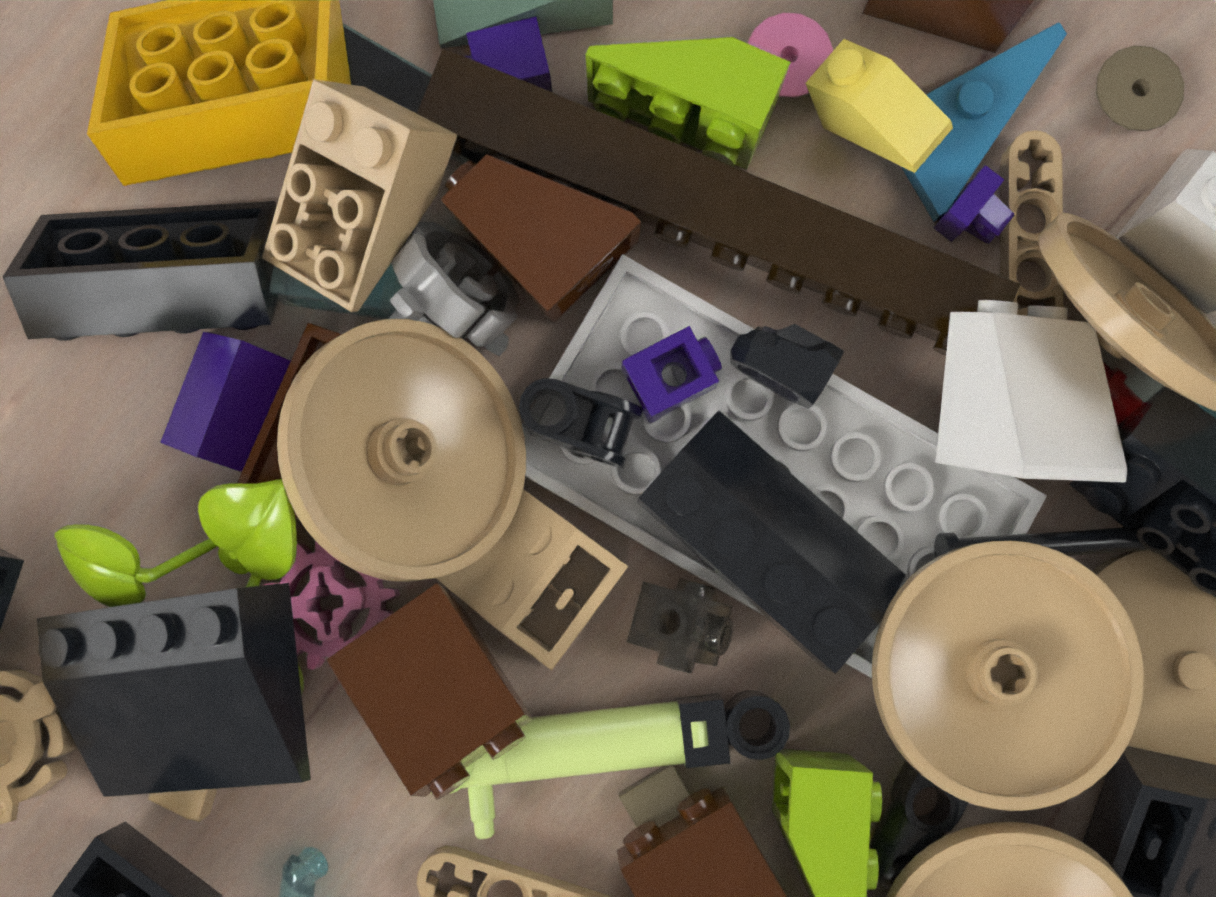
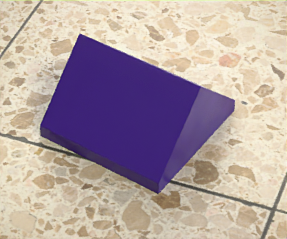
(224, 400)

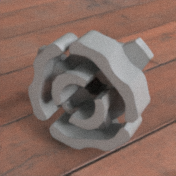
(446, 287)

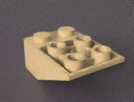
(354, 190)
(538, 581)

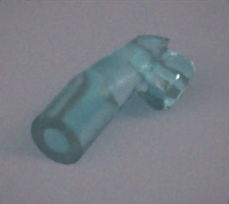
(302, 872)

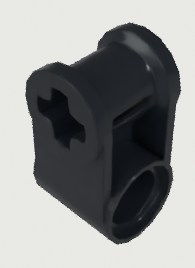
(583, 421)

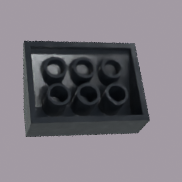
(181, 691)

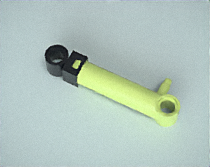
(625, 738)

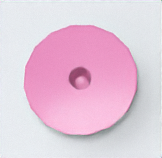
(797, 41)

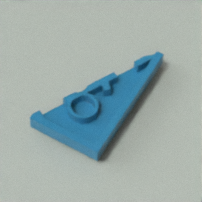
(979, 109)

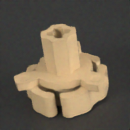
(22, 744)

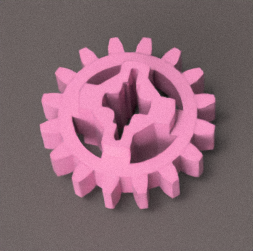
(334, 627)

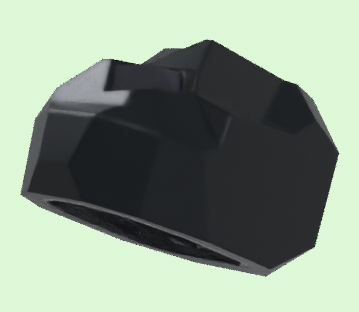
(787, 361)

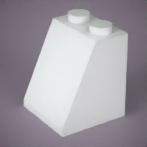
(1178, 227)
(1027, 397)

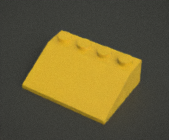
(210, 82)

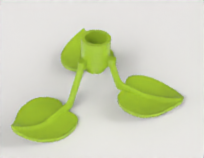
(245, 521)

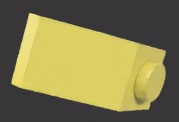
(876, 106)

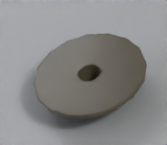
(1140, 88)

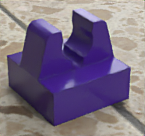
(977, 210)

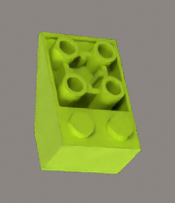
(690, 91)
(825, 818)

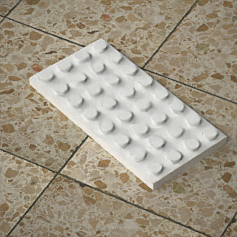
(846, 448)

